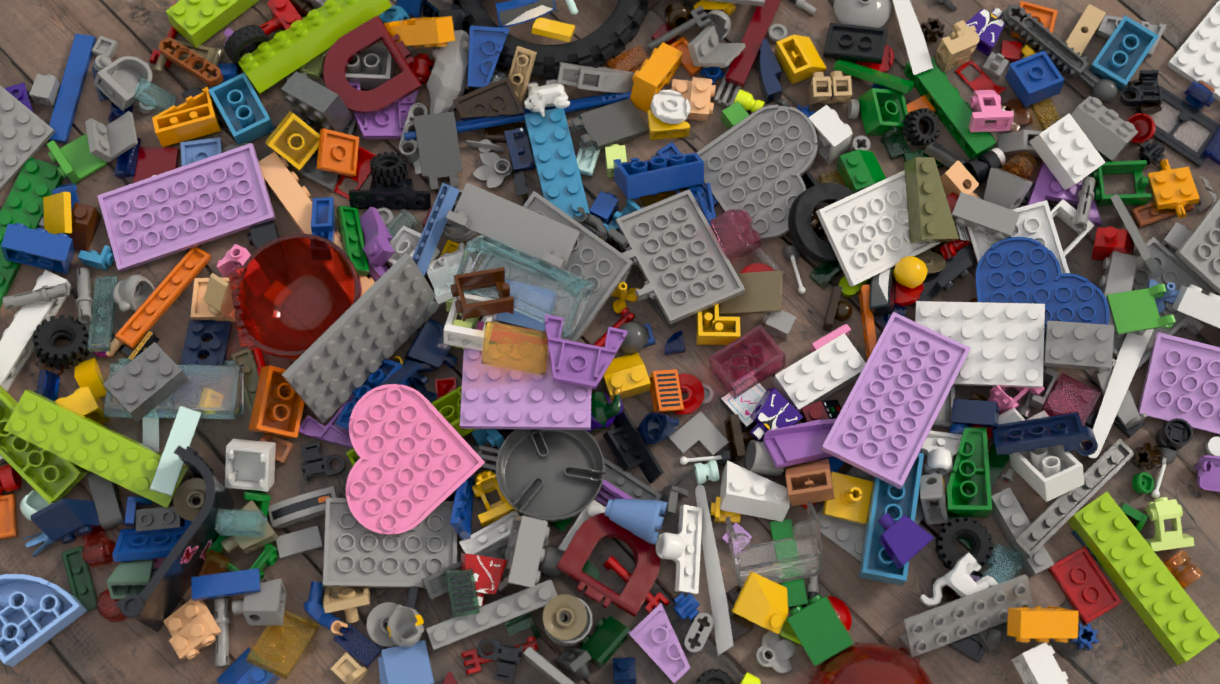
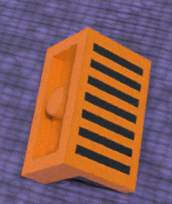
(665, 391)

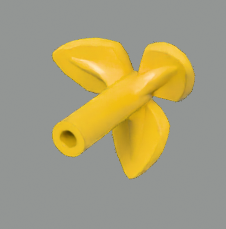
(623, 294)

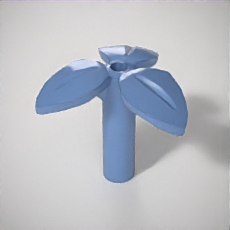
(1169, 296)

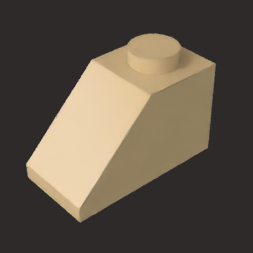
(219, 296)

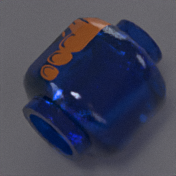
(1200, 94)

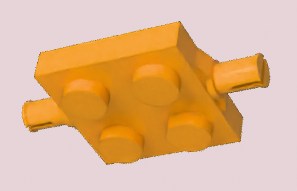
(1173, 188)

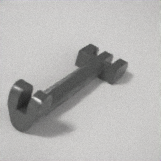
(698, 19)

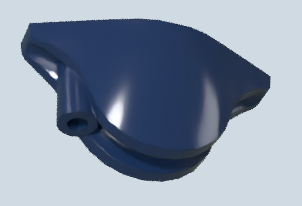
(657, 427)

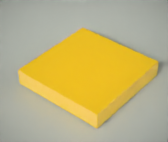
(58, 213)

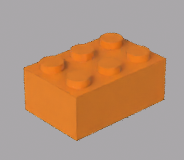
(276, 405)

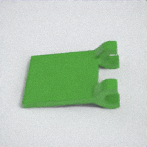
(1138, 310)

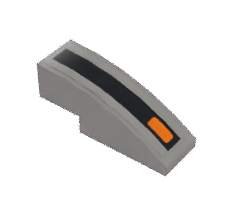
(300, 508)

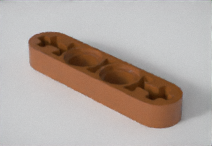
(191, 61)

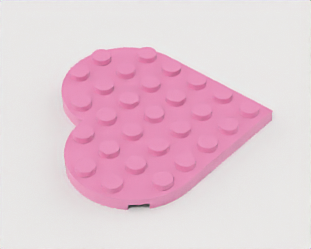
(406, 459)

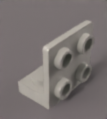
(709, 52)
(111, 140)

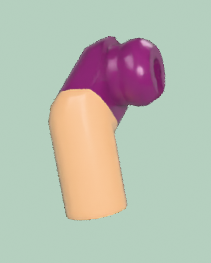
(115, 346)

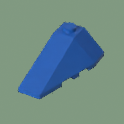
(386, 370)

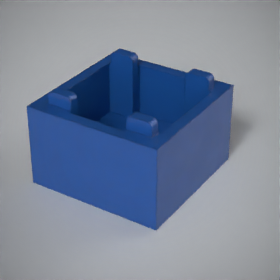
(1034, 78)

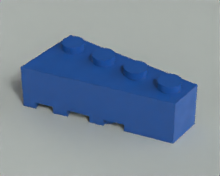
(658, 174)

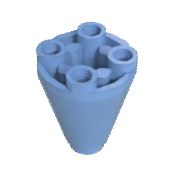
(638, 516)

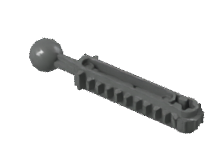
(1058, 52)

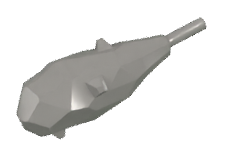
(449, 73)

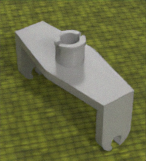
(1127, 412)

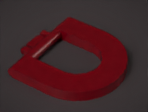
(353, 44)
(641, 579)

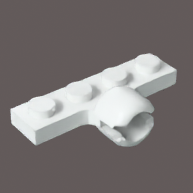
(940, 450)
(684, 549)

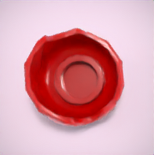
(1144, 125)

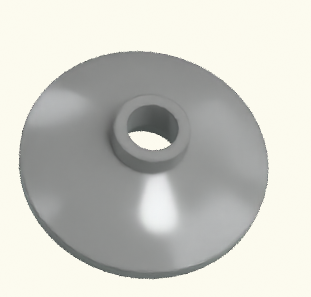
(376, 622)

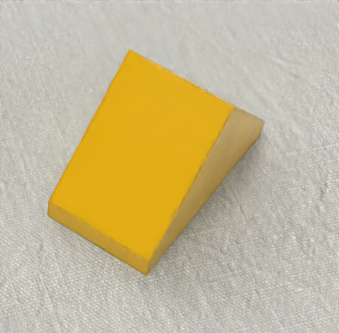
(89, 374)

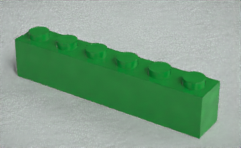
(950, 109)

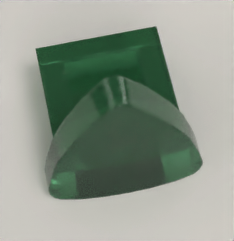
(895, 143)
(522, 623)

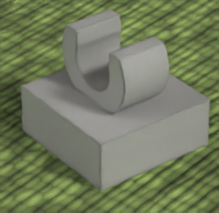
(995, 65)

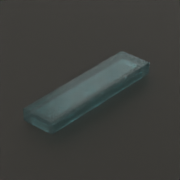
(102, 315)

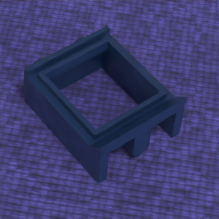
(418, 381)

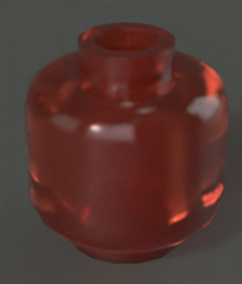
(98, 552)

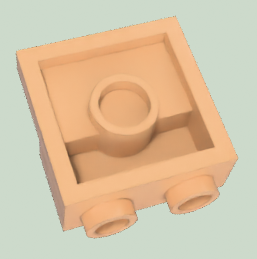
(698, 94)
(199, 307)
(191, 628)

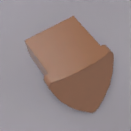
(282, 450)

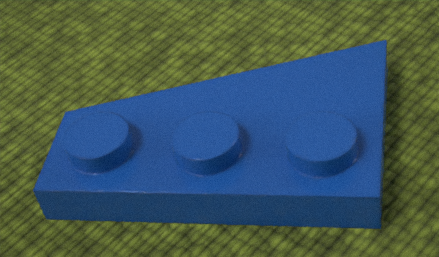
(483, 53)
(462, 509)

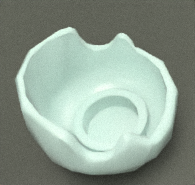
(32, 503)

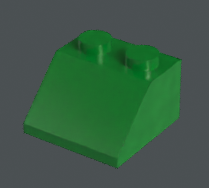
(882, 110)
(859, 169)

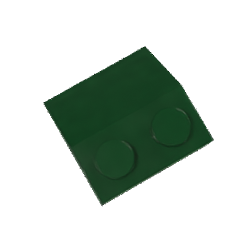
(605, 641)

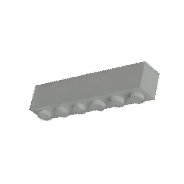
(491, 615)

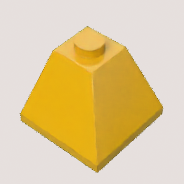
(763, 602)

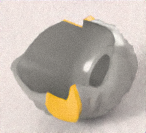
(405, 626)

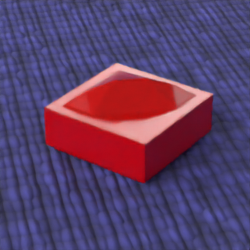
(444, 386)

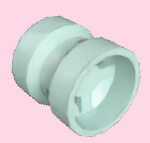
(706, 472)

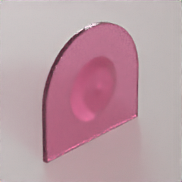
(1060, 401)

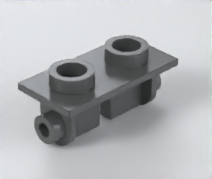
(157, 518)

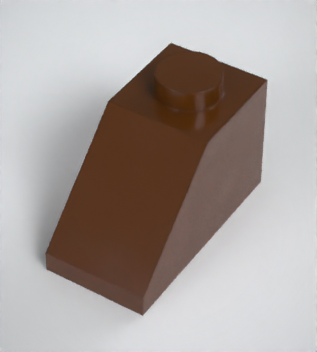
(84, 225)

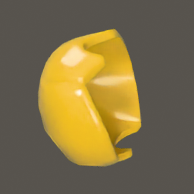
(910, 271)

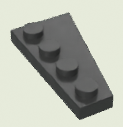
(323, 178)

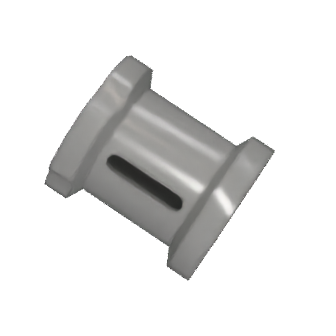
(861, 143)

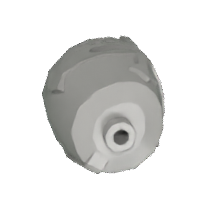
(759, 461)

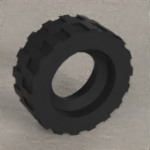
(241, 38)

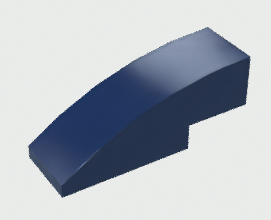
(769, 74)

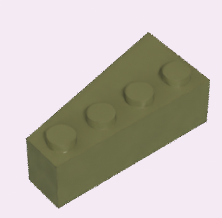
(927, 203)

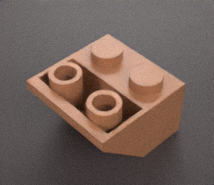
(809, 482)

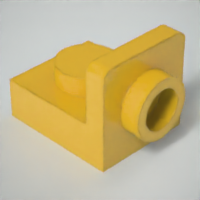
(720, 515)

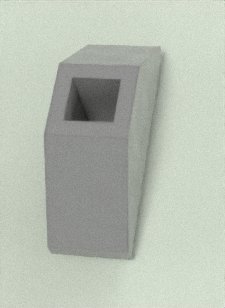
(1017, 141)

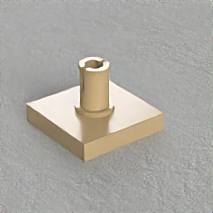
(346, 599)

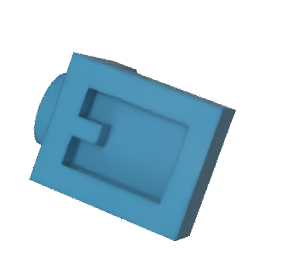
(393, 14)
(97, 260)
(491, 436)

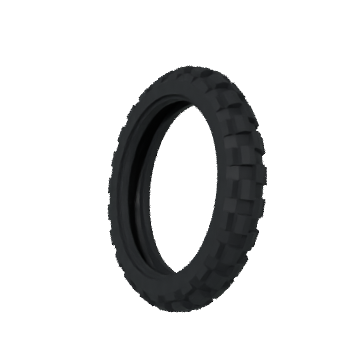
(588, 51)

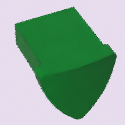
(260, 499)
(1139, 516)

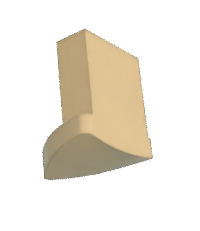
(349, 670)

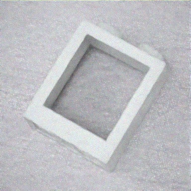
(1067, 215)
(457, 335)

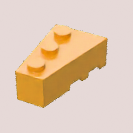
(423, 31)
(654, 75)
(187, 121)
(1042, 623)

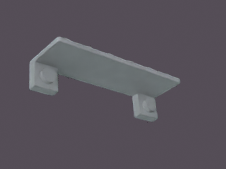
(514, 225)
(964, 616)

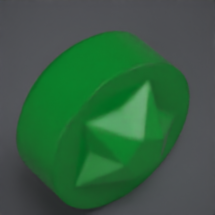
(1143, 483)

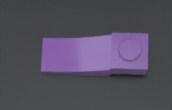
(377, 237)

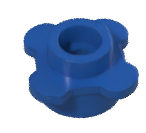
(718, 74)

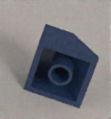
(67, 519)

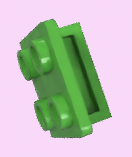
(75, 159)

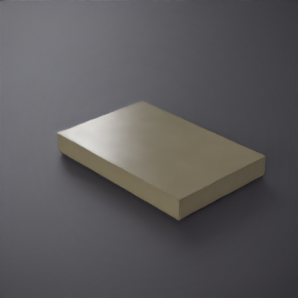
(761, 294)

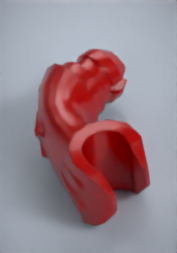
(949, 249)

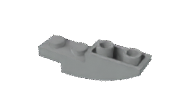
(595, 78)

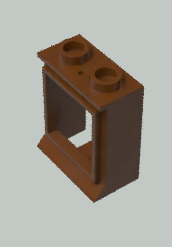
(480, 280)

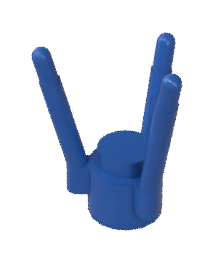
(709, 215)

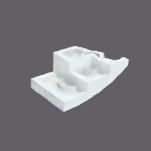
(442, 273)

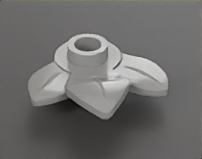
(490, 169)
(778, 650)

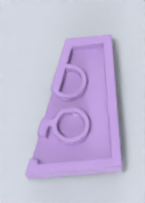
(660, 642)

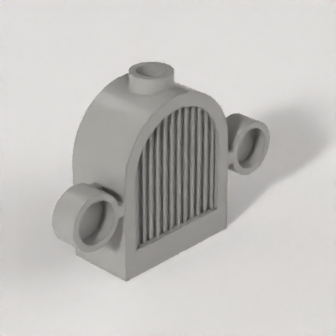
(120, 79)

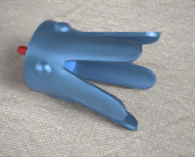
(42, 537)

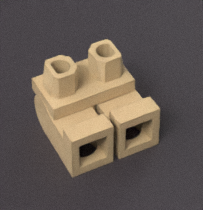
(956, 47)
(830, 89)

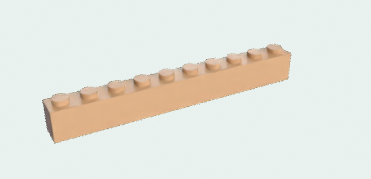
(295, 199)

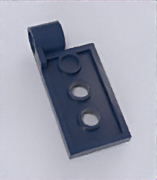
(215, 348)

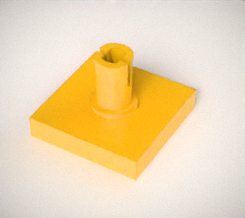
(850, 500)

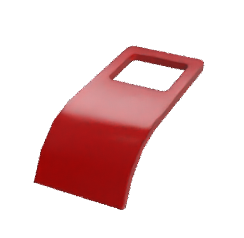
(982, 82)
(362, 172)

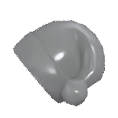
(132, 292)

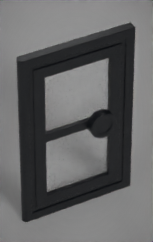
(1183, 127)

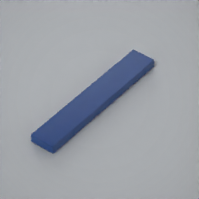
(71, 87)

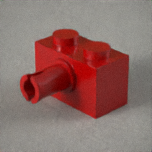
(283, 16)

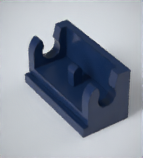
(519, 150)
(975, 413)

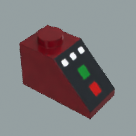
(821, 411)

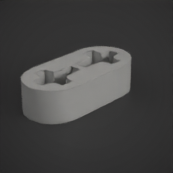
(694, 630)

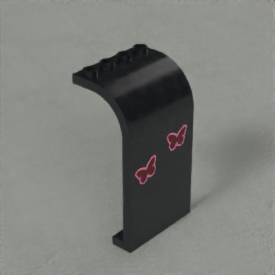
(188, 555)

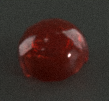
(107, 608)

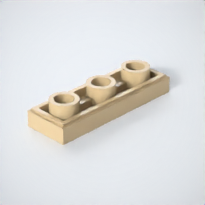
(1085, 28)
(522, 67)

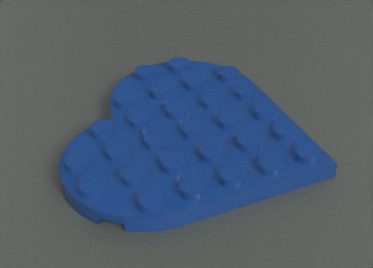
(1030, 273)

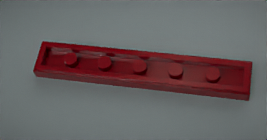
(753, 39)

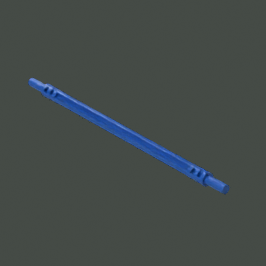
(575, 105)

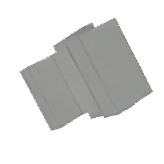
(1049, 376)

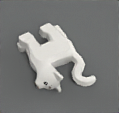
(544, 96)
(959, 581)

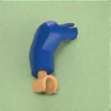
(316, 611)

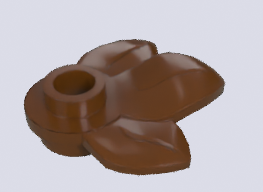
(1021, 116)

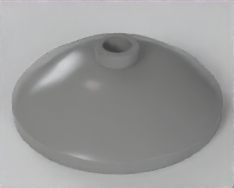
(856, 12)

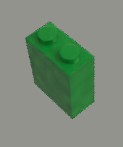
(819, 629)

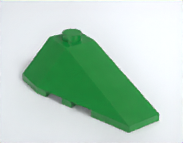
(969, 481)

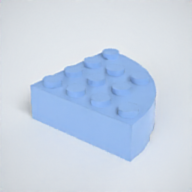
(32, 614)

